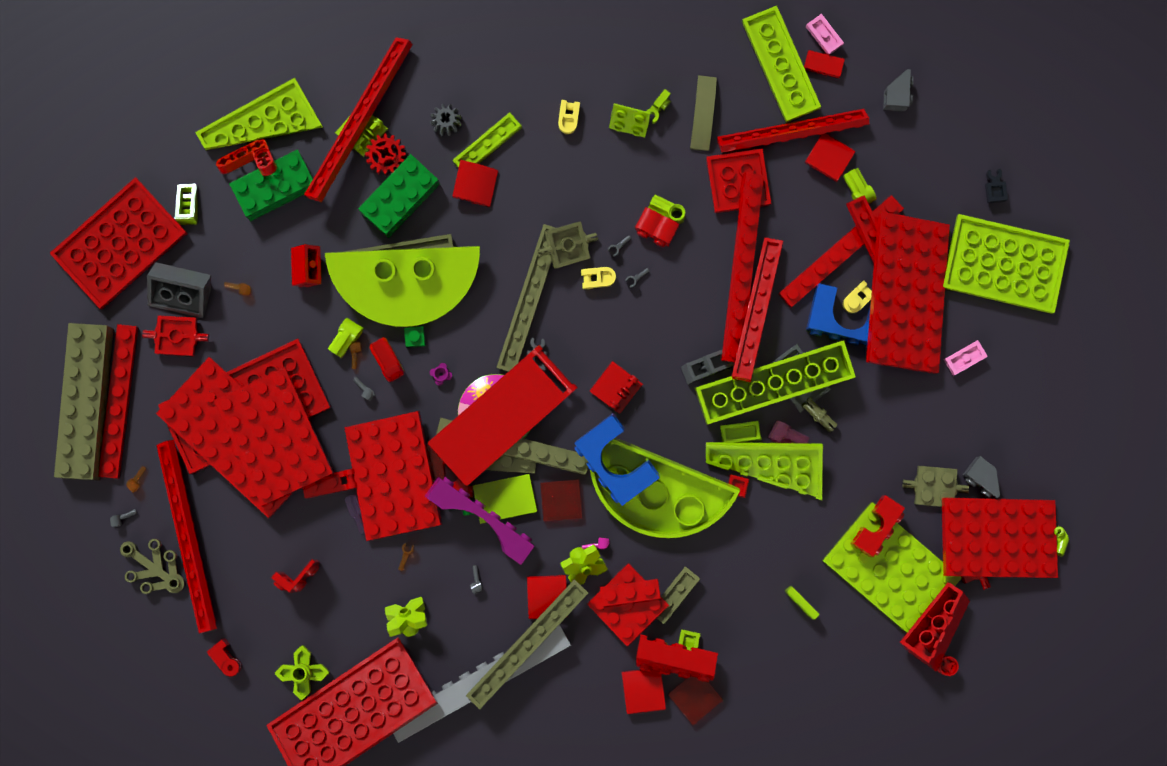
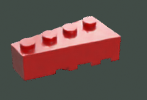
(936, 626)
(676, 659)

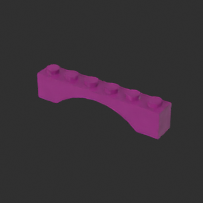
(447, 497)

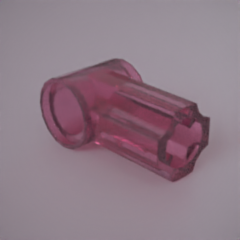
(784, 434)

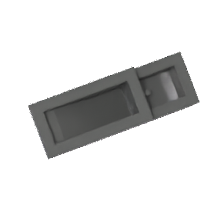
(705, 367)

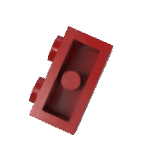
(306, 265)

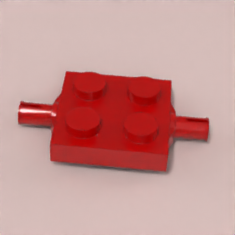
(175, 335)

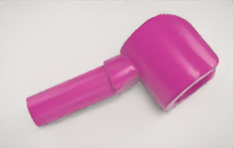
(603, 543)

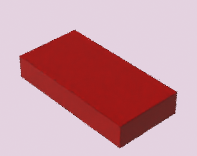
(824, 64)

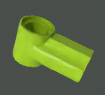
(859, 186)
(666, 208)
(348, 333)

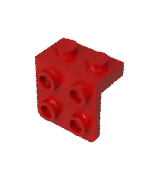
(285, 583)

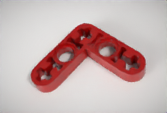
(255, 151)

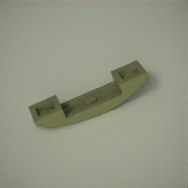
(703, 113)

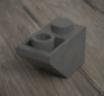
(897, 94)
(984, 476)

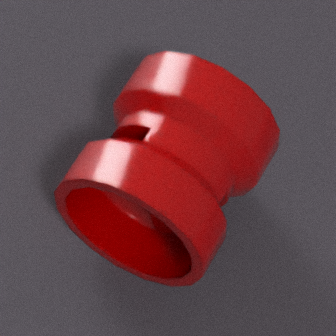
(950, 666)

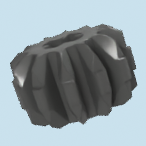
(447, 112)

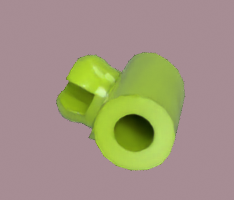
(1062, 540)

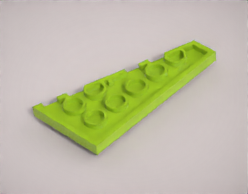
(270, 115)
(781, 464)

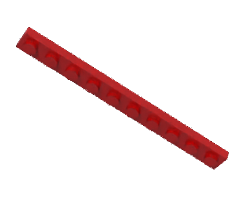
(358, 119)
(742, 263)
(186, 536)

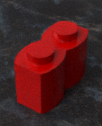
(656, 227)

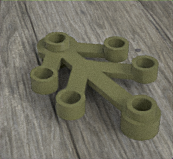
(155, 568)

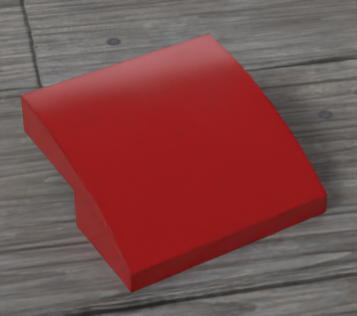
(830, 157)
(475, 183)
(543, 592)
(643, 691)

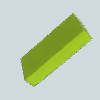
(740, 432)
(801, 602)

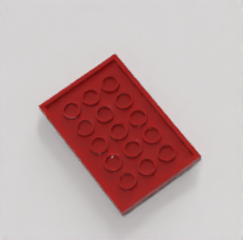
(118, 243)
(273, 436)
(392, 475)
(999, 538)

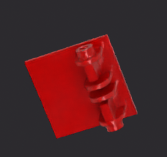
(616, 387)

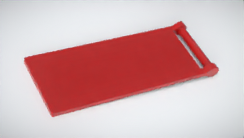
(500, 417)

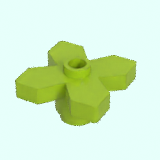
(583, 563)
(407, 618)
(292, 672)

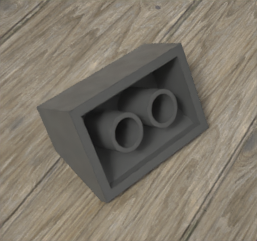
(178, 290)

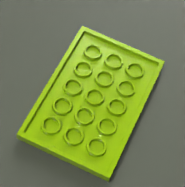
(1005, 263)
(899, 579)

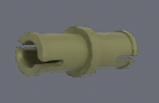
(819, 415)

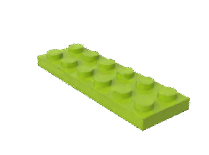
(781, 64)

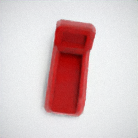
(387, 359)

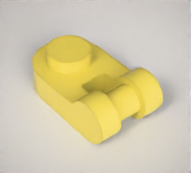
(568, 122)
(605, 277)
(853, 302)

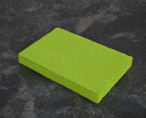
(507, 497)

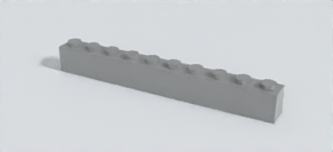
(454, 695)

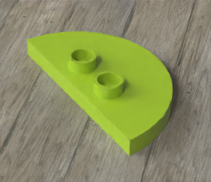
(404, 284)
(672, 506)

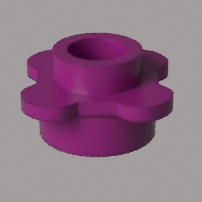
(446, 374)

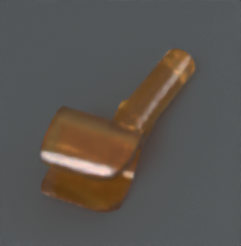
(244, 289)
(355, 348)
(132, 484)
(405, 556)

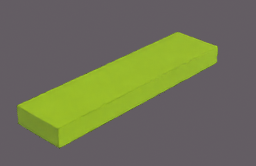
(490, 140)

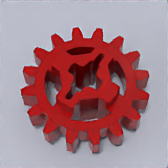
(382, 162)

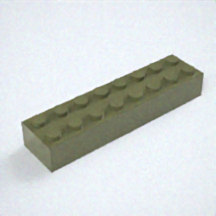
(83, 401)

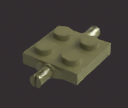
(567, 244)
(934, 484)

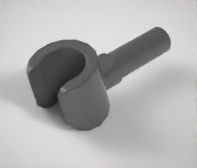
(619, 245)
(637, 277)
(368, 393)
(116, 519)
(477, 586)

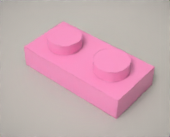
(824, 34)
(965, 358)

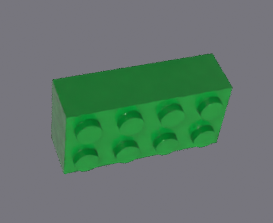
(263, 194)
(399, 196)

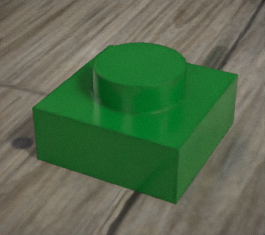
(414, 337)

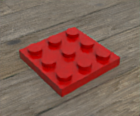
(726, 178)
(628, 619)

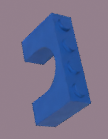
(823, 322)
(622, 486)

